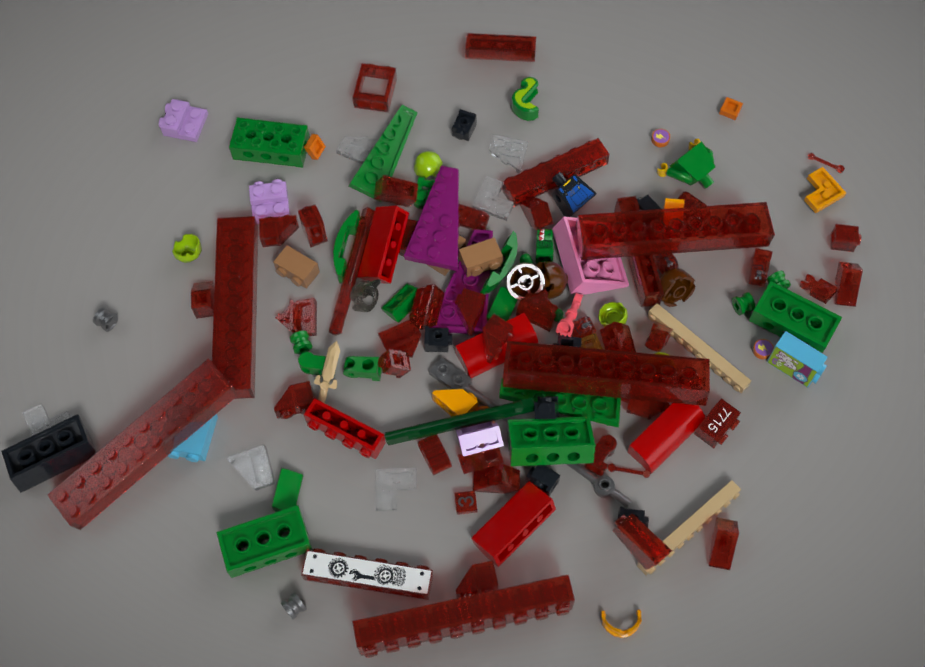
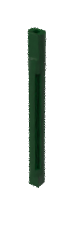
(460, 421)

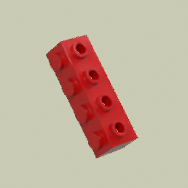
(345, 429)

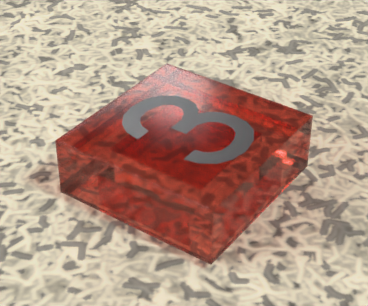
(466, 502)

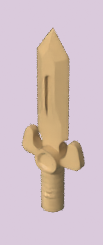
(328, 372)

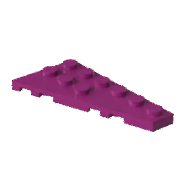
(437, 229)
(448, 315)

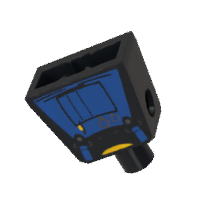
(571, 193)

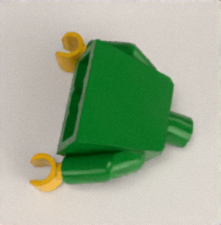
(691, 166)

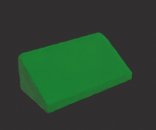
(400, 303)
(503, 305)
(287, 490)

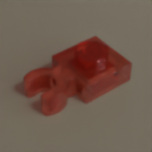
(819, 289)

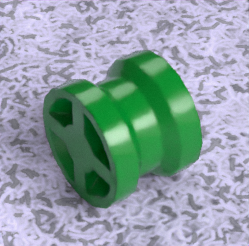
(779, 278)
(743, 303)
(301, 342)

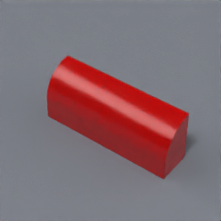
(383, 244)
(472, 352)
(665, 435)
(513, 523)

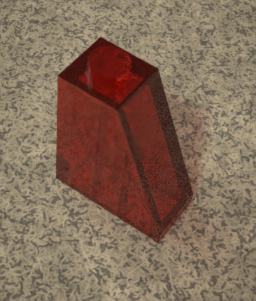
(640, 541)

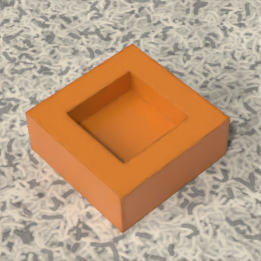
(731, 108)
(314, 146)

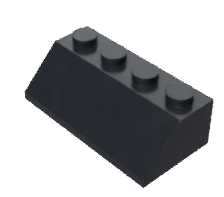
(48, 453)

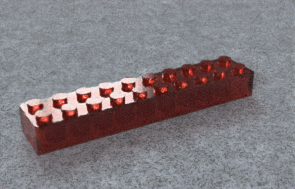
(674, 230)
(236, 302)
(607, 373)
(142, 445)
(463, 615)

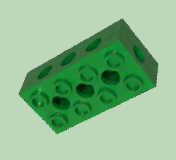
(269, 142)
(786, 311)
(550, 441)
(257, 530)

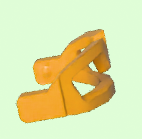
(617, 632)

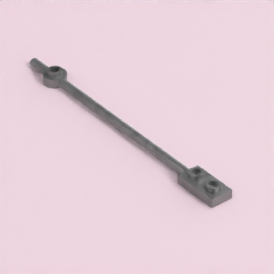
(455, 379)

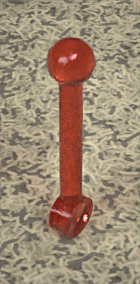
(840, 168)
(611, 468)

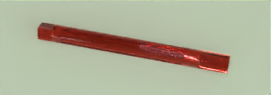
(351, 271)

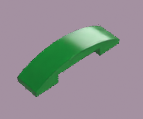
(348, 228)
(509, 251)

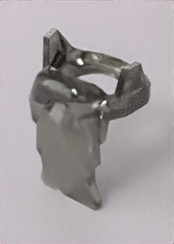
(362, 290)

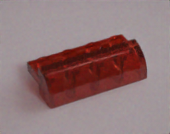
(500, 47)

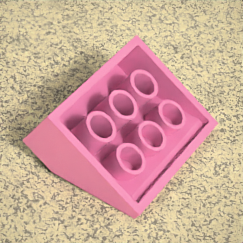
(586, 275)

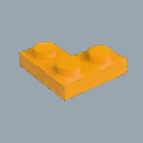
(826, 192)

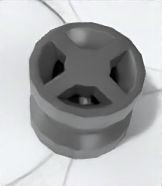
(105, 319)
(293, 605)

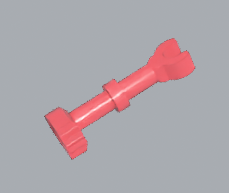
(566, 325)

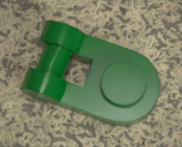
(422, 195)

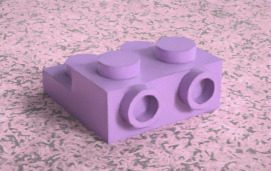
(182, 120)
(269, 199)

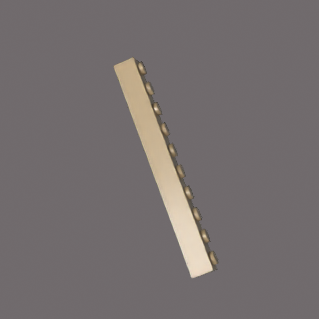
(700, 349)
(697, 520)

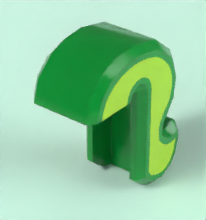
(522, 97)

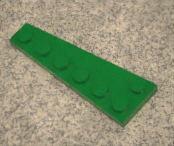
(385, 153)
(599, 408)

